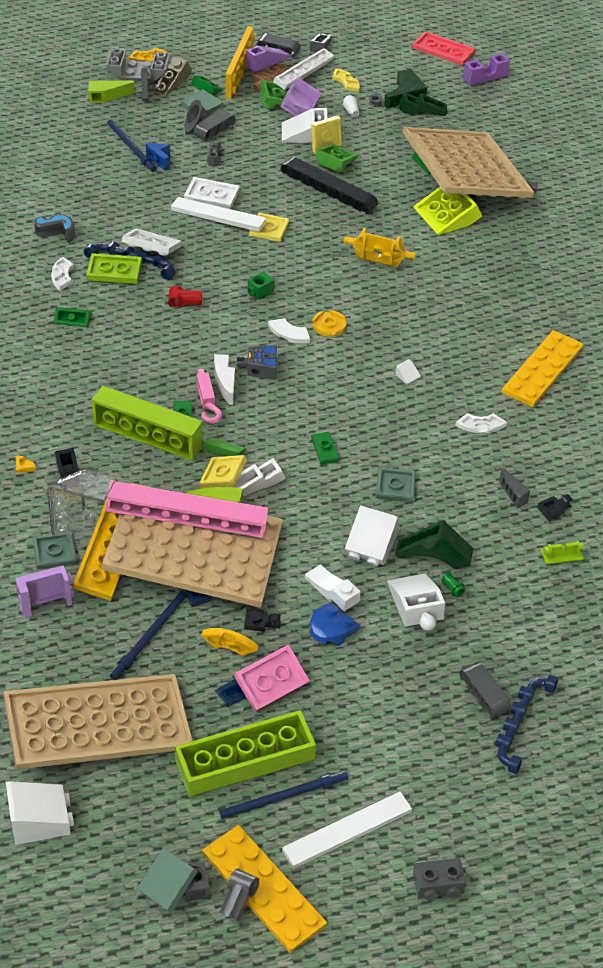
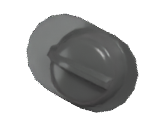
(195, 114)

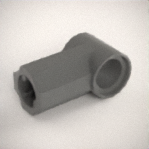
(242, 887)

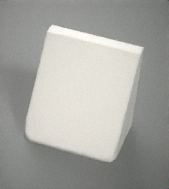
(407, 372)

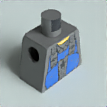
(260, 361)

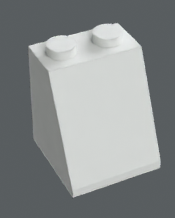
(372, 536)
(38, 811)

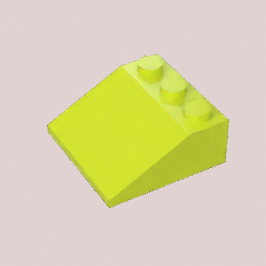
(447, 211)

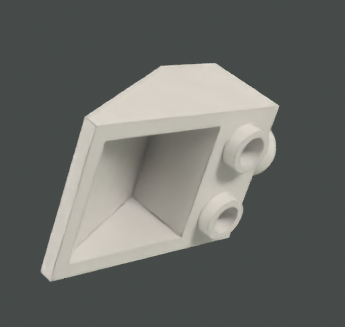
(299, 127)
(418, 600)

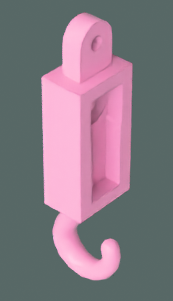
(207, 397)

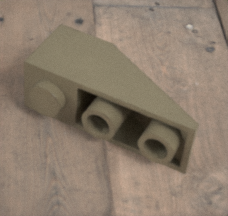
(173, 77)

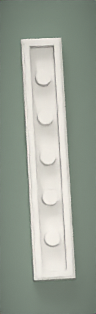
(304, 68)
(218, 214)
(346, 830)

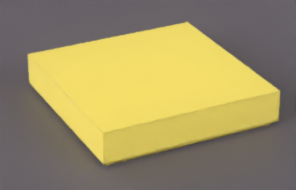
(326, 133)
(273, 229)
(223, 471)

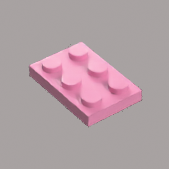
(271, 678)

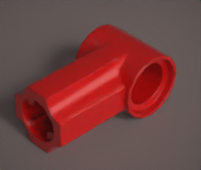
(180, 297)

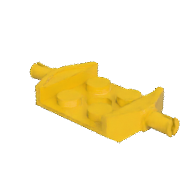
(391, 250)

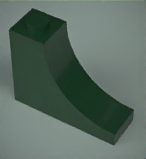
(407, 82)
(438, 542)

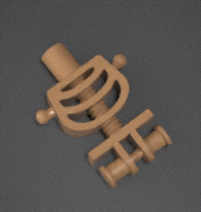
(268, 74)

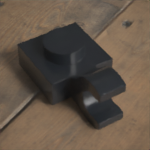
(553, 508)
(259, 620)

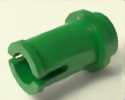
(457, 589)

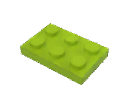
(114, 268)

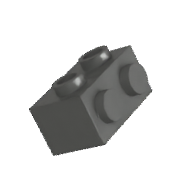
(439, 878)

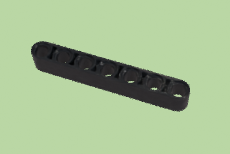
(330, 185)

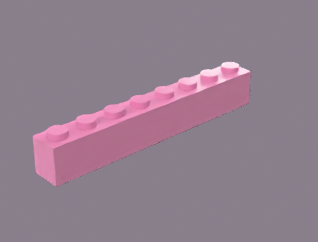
(187, 509)

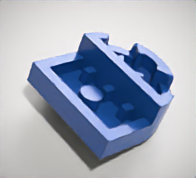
(332, 625)

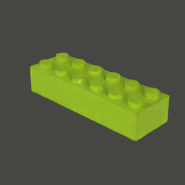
(147, 423)
(245, 753)

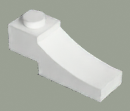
(333, 588)

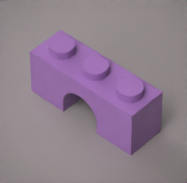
(477, 73)

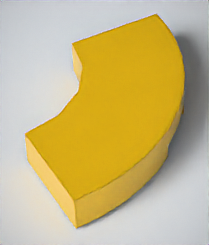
(145, 55)
(230, 640)

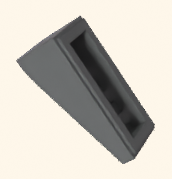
(318, 44)
(514, 488)

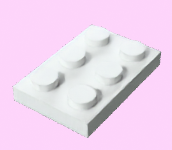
(212, 192)
(151, 241)

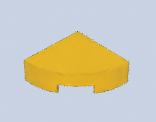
(24, 465)

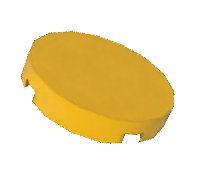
(329, 323)

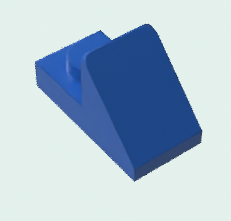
(159, 154)

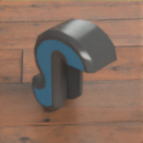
(55, 225)

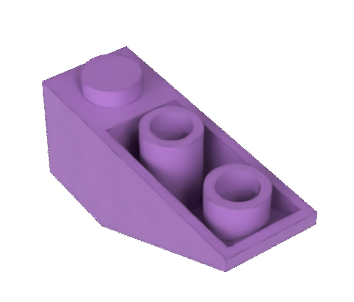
(263, 57)

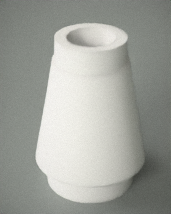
(351, 105)

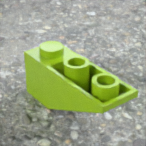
(109, 90)

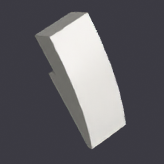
(224, 377)
(260, 477)

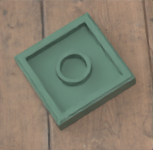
(207, 100)
(395, 484)
(53, 552)
(167, 880)

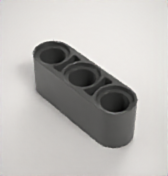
(273, 41)
(214, 124)
(486, 690)

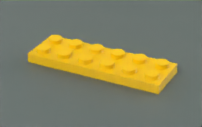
(239, 63)
(542, 368)
(90, 576)
(276, 899)

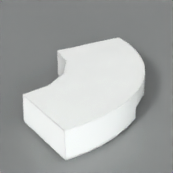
(60, 273)
(292, 333)
(481, 424)

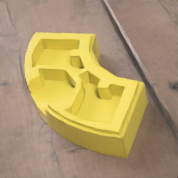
(347, 80)

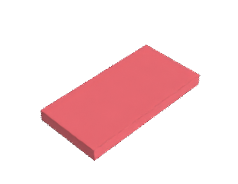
(443, 48)

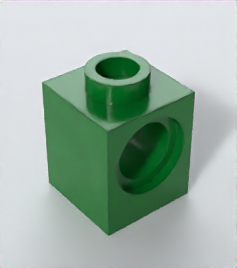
(260, 285)

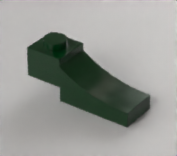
(421, 104)

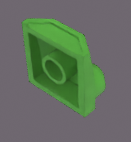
(272, 94)
(334, 157)

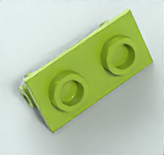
(559, 554)

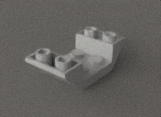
(131, 70)

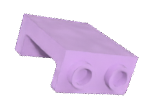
(300, 97)
(43, 587)

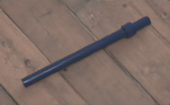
(145, 160)
(127, 660)
(324, 781)

